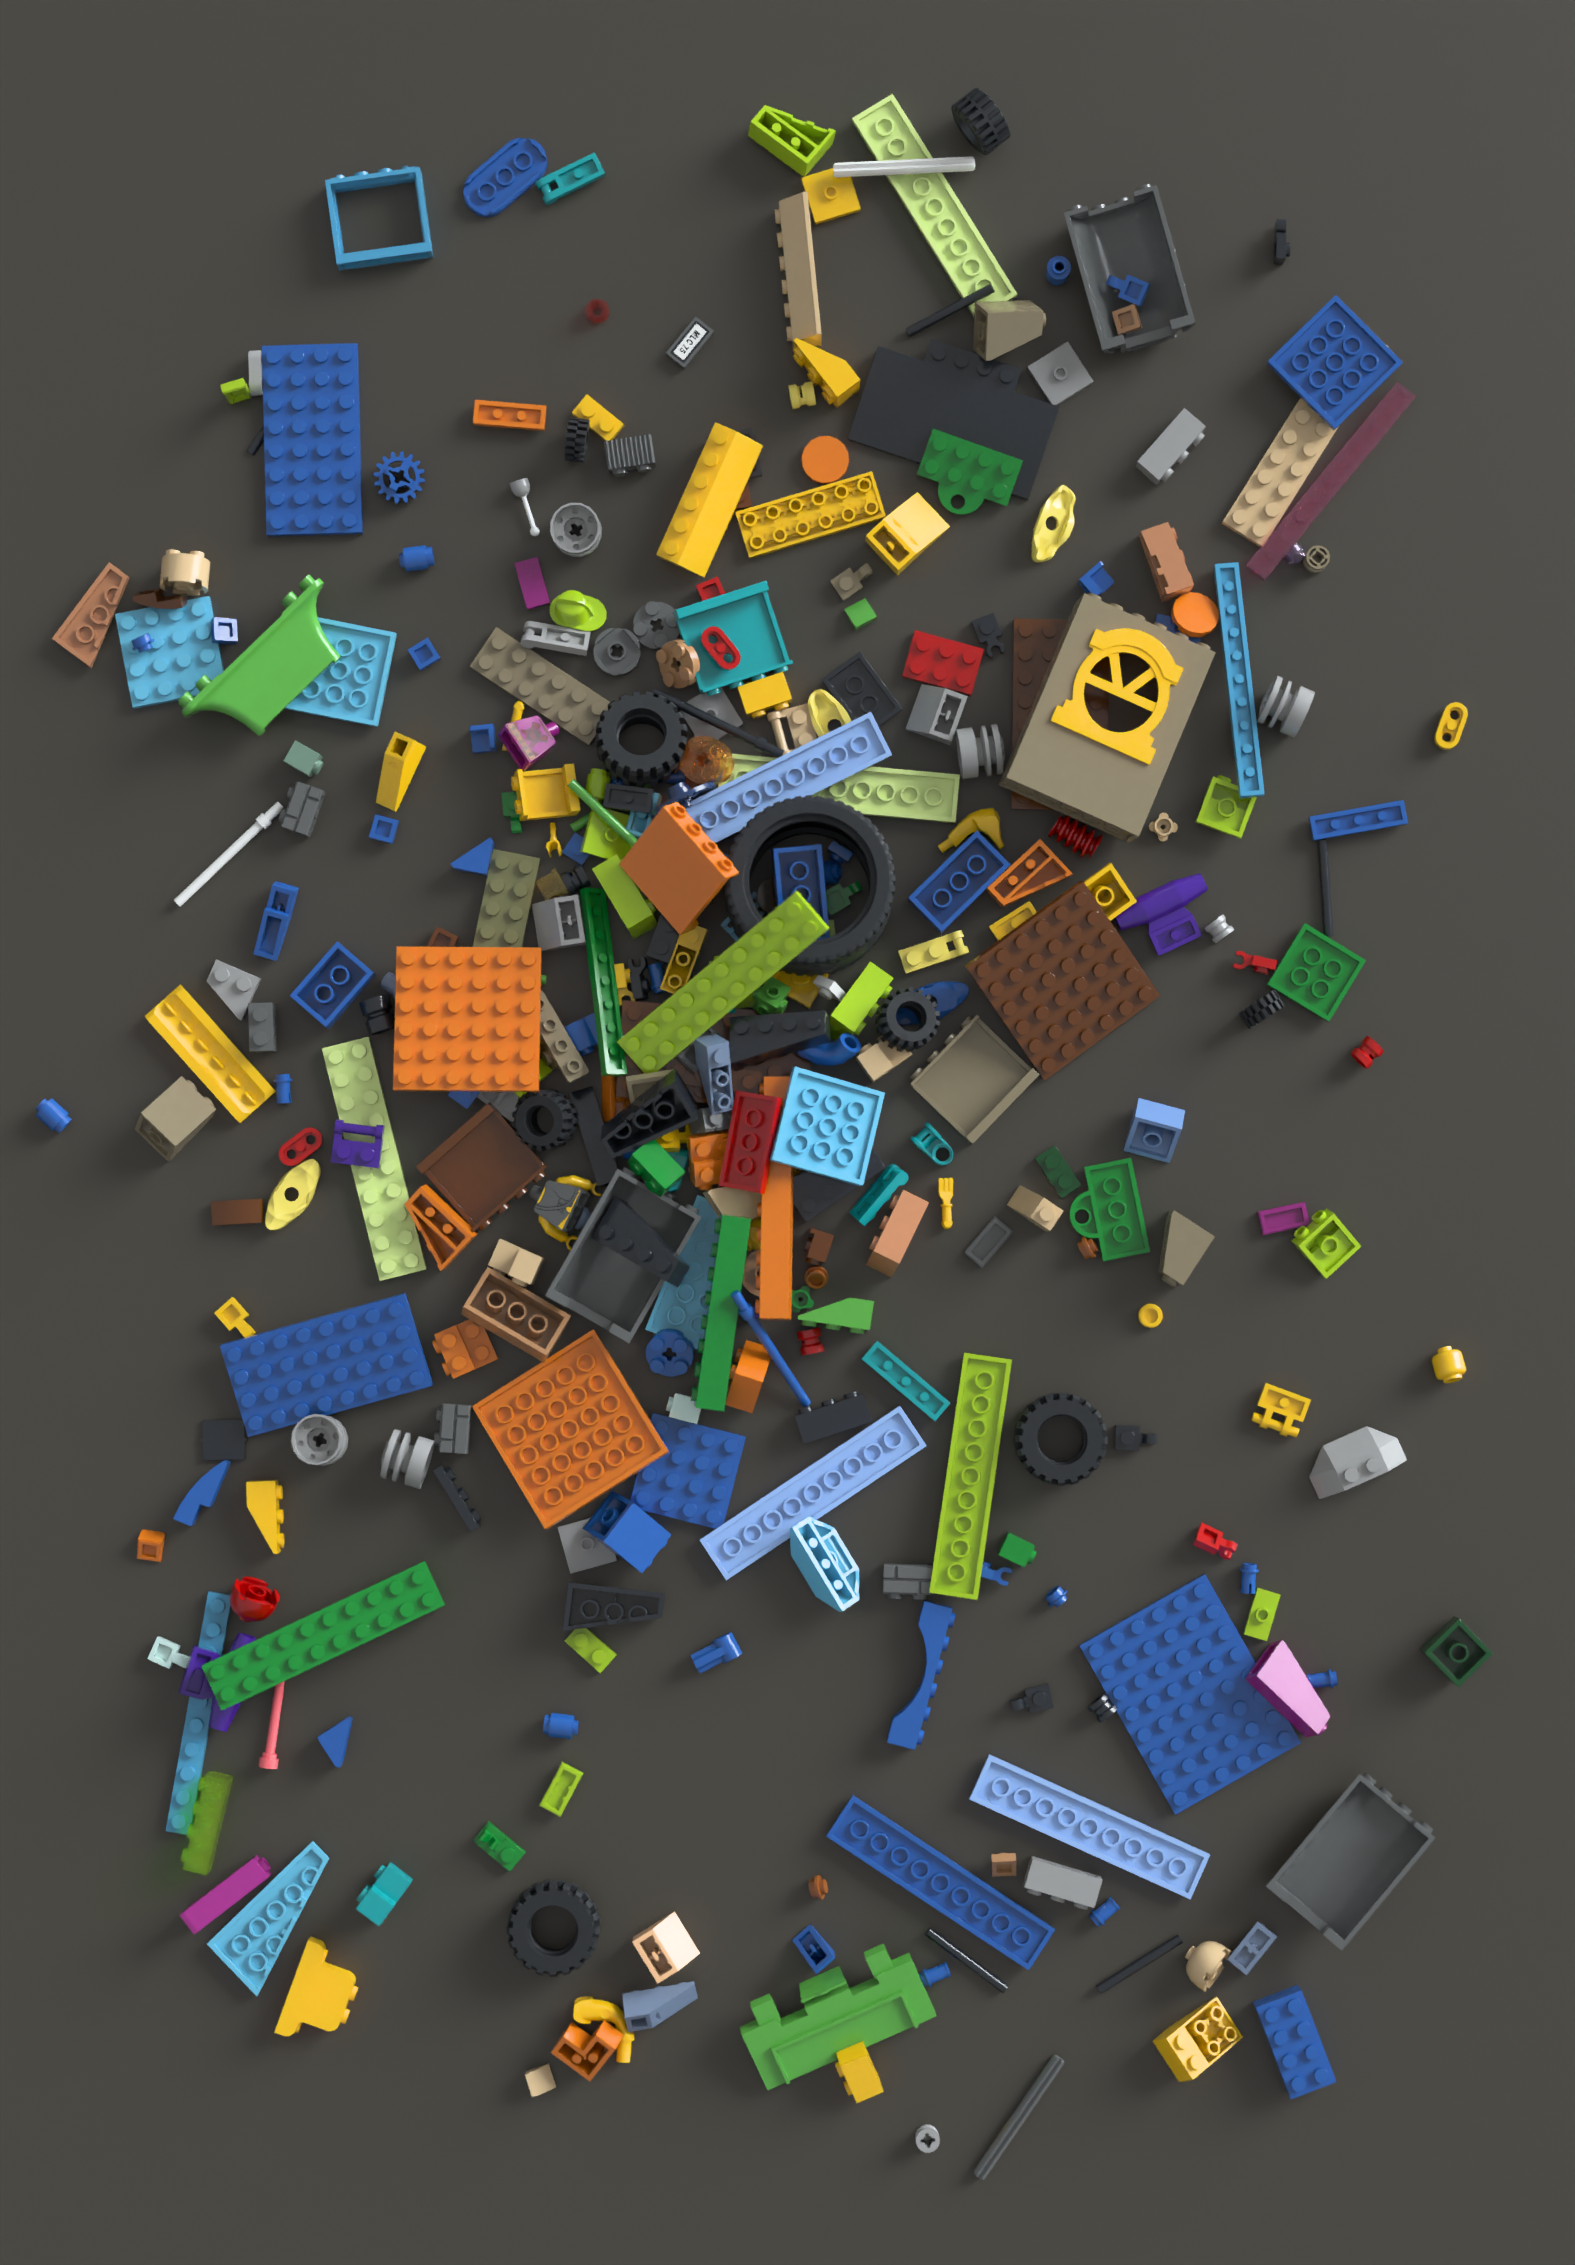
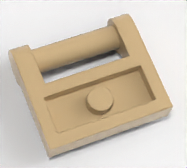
(799, 724)

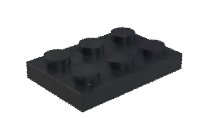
(861, 690)

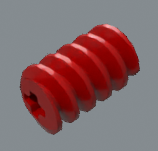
(1075, 836)

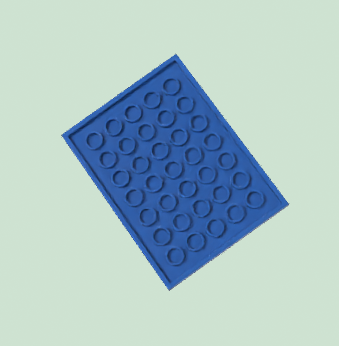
(1185, 1694)

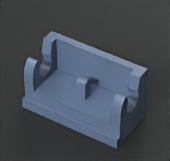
(1252, 1948)

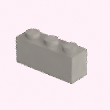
(1171, 447)
(1062, 1883)

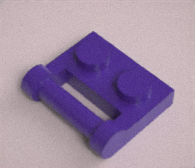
(357, 1152)

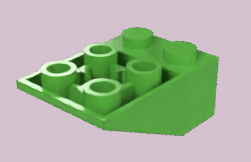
(847, 1312)

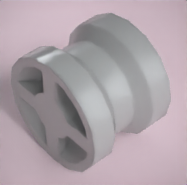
(1219, 929)
(926, 2133)

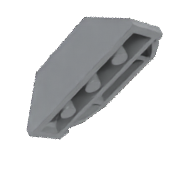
(1354, 1460)

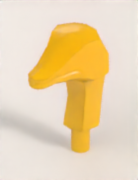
(982, 820)

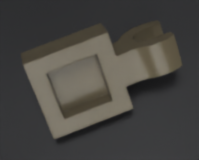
(849, 583)

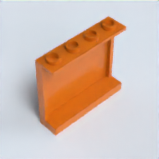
(677, 867)

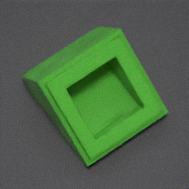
(860, 614)

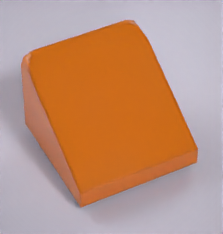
(150, 1545)

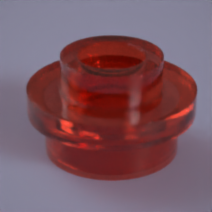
(597, 303)

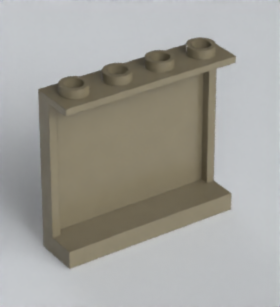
(973, 1079)

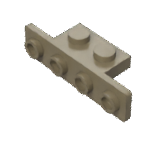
(557, 1046)

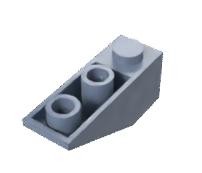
(715, 1072)
(652, 2006)

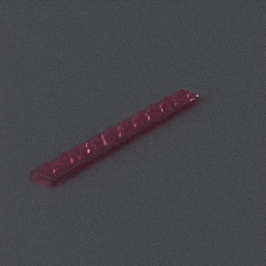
(1330, 481)

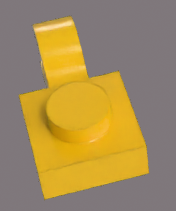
(622, 979)
(234, 1316)

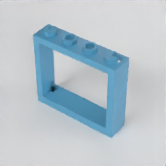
(380, 256)

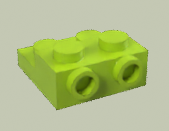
(1223, 808)
(1325, 1242)

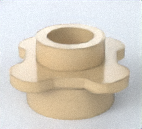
(1163, 820)

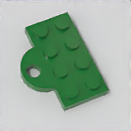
(968, 471)
(1112, 1210)

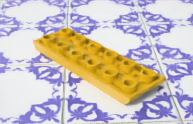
(810, 515)
(210, 1054)

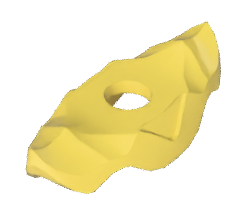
(1060, 507)
(824, 709)
(304, 1179)

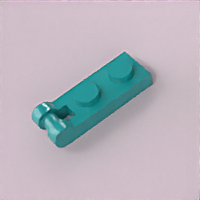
(570, 178)
(879, 1193)

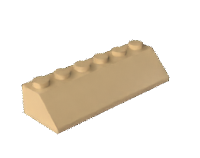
(799, 269)

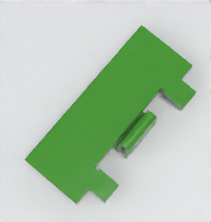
(836, 2017)

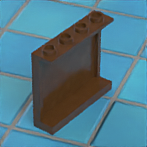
(483, 1167)

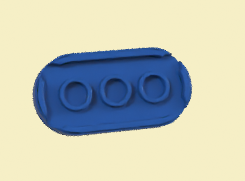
(505, 177)

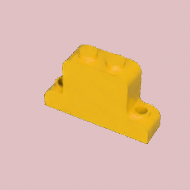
(317, 1993)

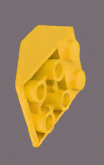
(828, 371)
(906, 533)
(1197, 2040)

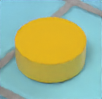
(1150, 1315)

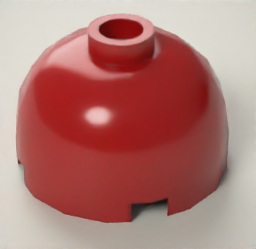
(252, 1599)

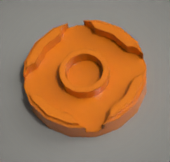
(825, 459)
(1195, 614)

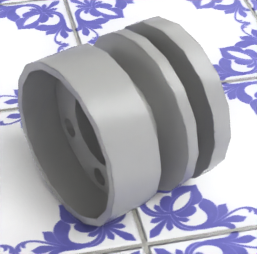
(580, 516)
(1285, 706)
(979, 751)
(308, 1448)
(407, 1458)

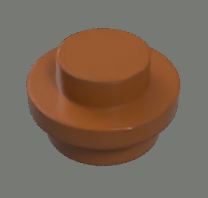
(1088, 1247)
(816, 1277)
(818, 1887)

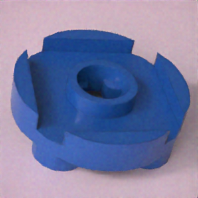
(665, 1365)

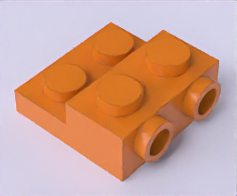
(706, 1158)
(464, 1348)

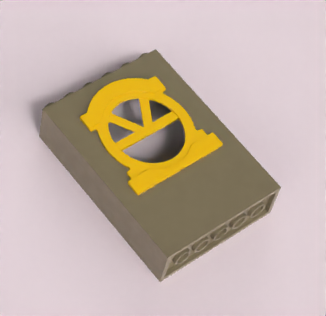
(1073, 761)

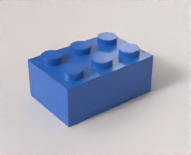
(333, 985)

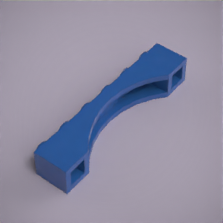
(907, 1723)

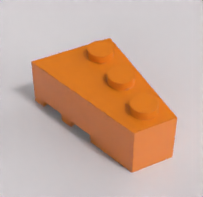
(1028, 875)
(440, 1225)

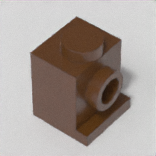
(818, 1247)

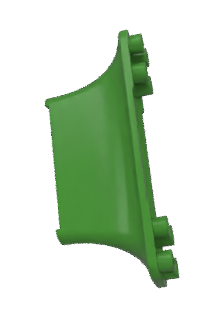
(271, 668)

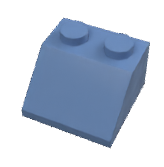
(1154, 1130)

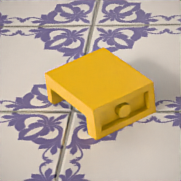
(545, 793)

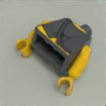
(561, 1205)

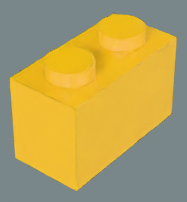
(765, 695)
(859, 2072)

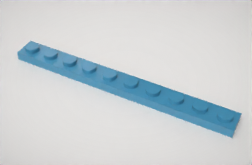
(1238, 680)
(197, 1721)

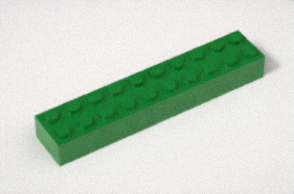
(322, 1635)

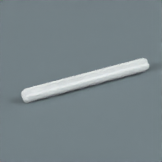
(909, 166)

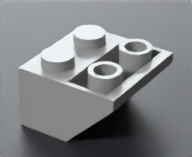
(936, 713)
(559, 923)

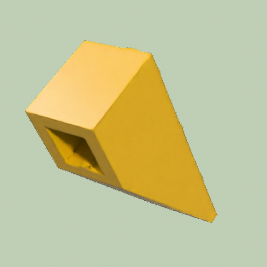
(398, 769)
(683, 959)
(263, 1504)

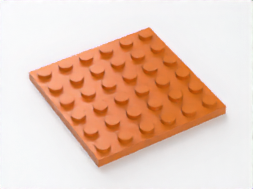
(467, 1019)
(570, 1429)

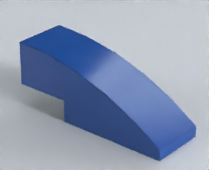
(275, 920)
(201, 1494)

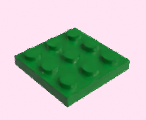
(1316, 972)

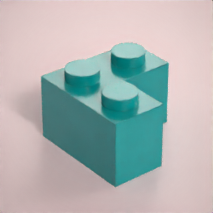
(380, 1899)

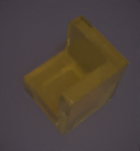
(551, 885)

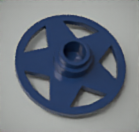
(683, 795)

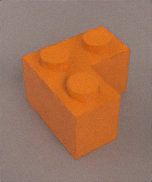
(747, 1376)
(587, 2052)

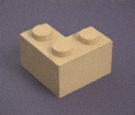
(880, 1059)
(516, 1262)

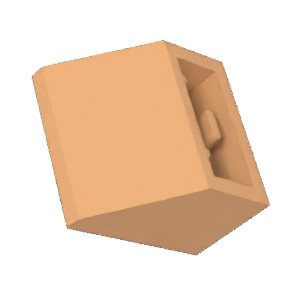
(665, 1947)

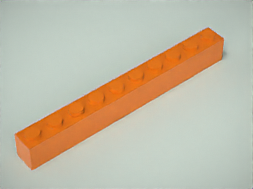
(775, 1229)

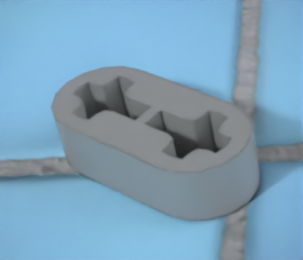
(255, 373)

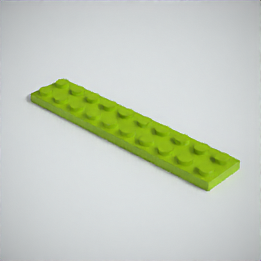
(723, 984)
(970, 1476)

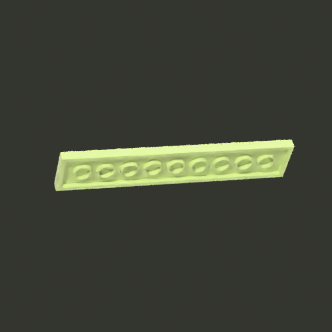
(933, 204)
(883, 791)
(382, 1189)

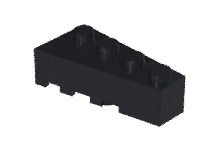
(775, 1035)

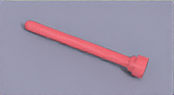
(269, 1757)

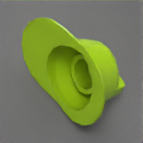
(577, 611)

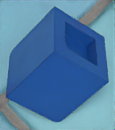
(1096, 580)
(483, 738)

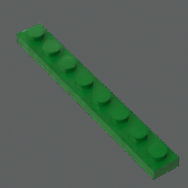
(603, 981)

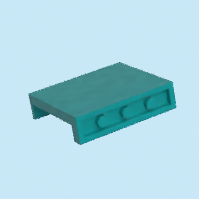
(748, 623)

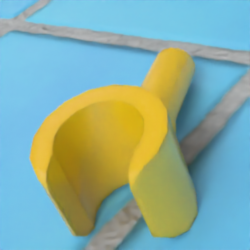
(553, 843)

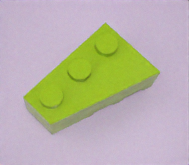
(790, 139)

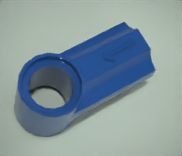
(721, 1650)

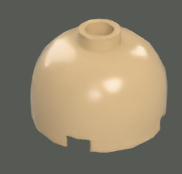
(1206, 1963)

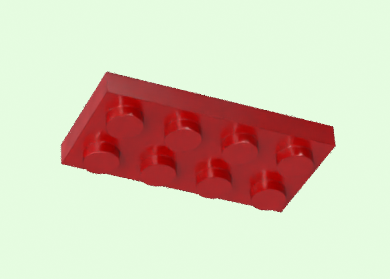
(750, 1142)

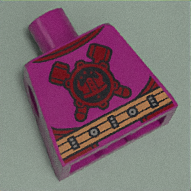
(528, 740)

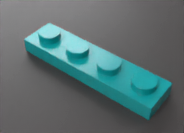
(906, 1380)

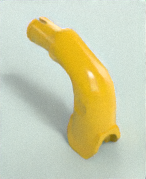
(589, 2009)

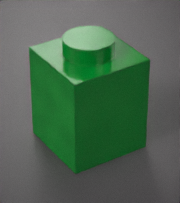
(1017, 1550)

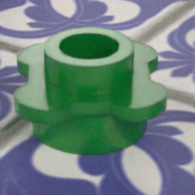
(806, 1303)

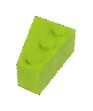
(626, 897)
(860, 1002)

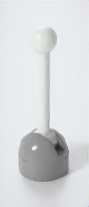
(521, 489)

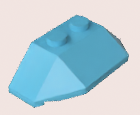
(825, 1563)

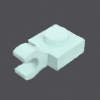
(166, 1653)

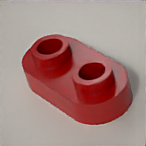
(720, 648)
(300, 1146)

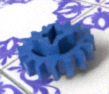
(386, 469)

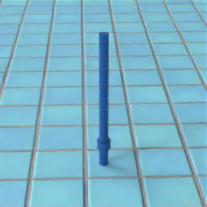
(748, 1313)

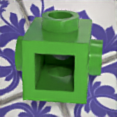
(771, 997)

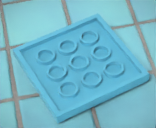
(178, 654)
(357, 682)
(827, 1126)

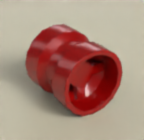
(1367, 1052)
(810, 1341)

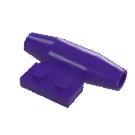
(1165, 914)
(197, 1686)

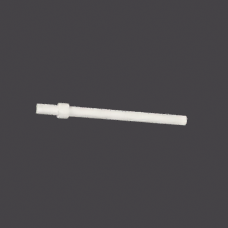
(262, 821)

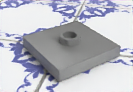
(1060, 374)
(716, 705)
(582, 1549)

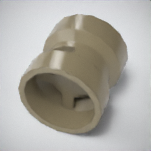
(1313, 562)

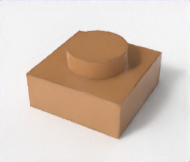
(1127, 319)
(1003, 1864)

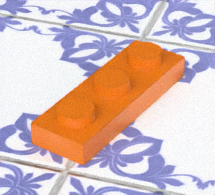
(509, 415)

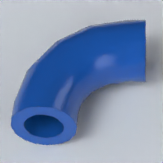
(833, 1052)

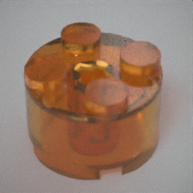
(702, 748)

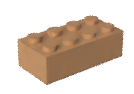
(515, 1314)

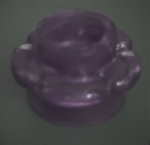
(1295, 554)

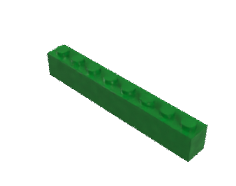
(722, 1312)

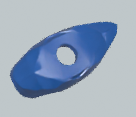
(948, 996)

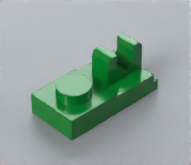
(499, 1846)

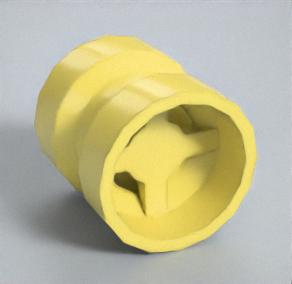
(807, 392)

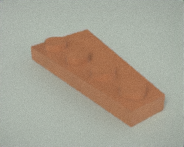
(90, 619)

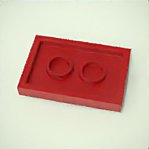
(943, 663)

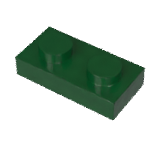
(1057, 1172)

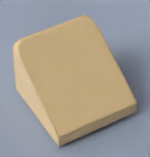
(540, 2080)

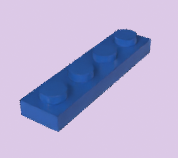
(1358, 820)

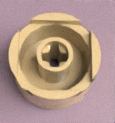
(185, 572)

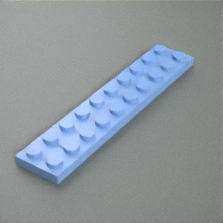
(791, 775)
(813, 1492)
(1089, 1826)

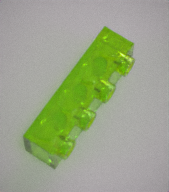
(207, 1822)

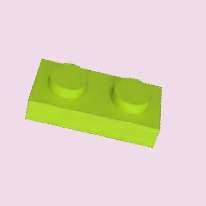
(590, 1648)

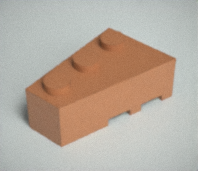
(1166, 561)
(896, 1233)

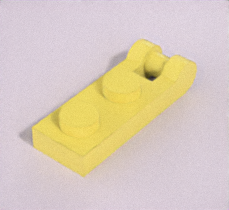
(932, 952)

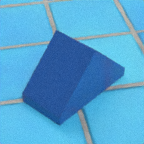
(476, 860)
(336, 1740)
(814, 1948)

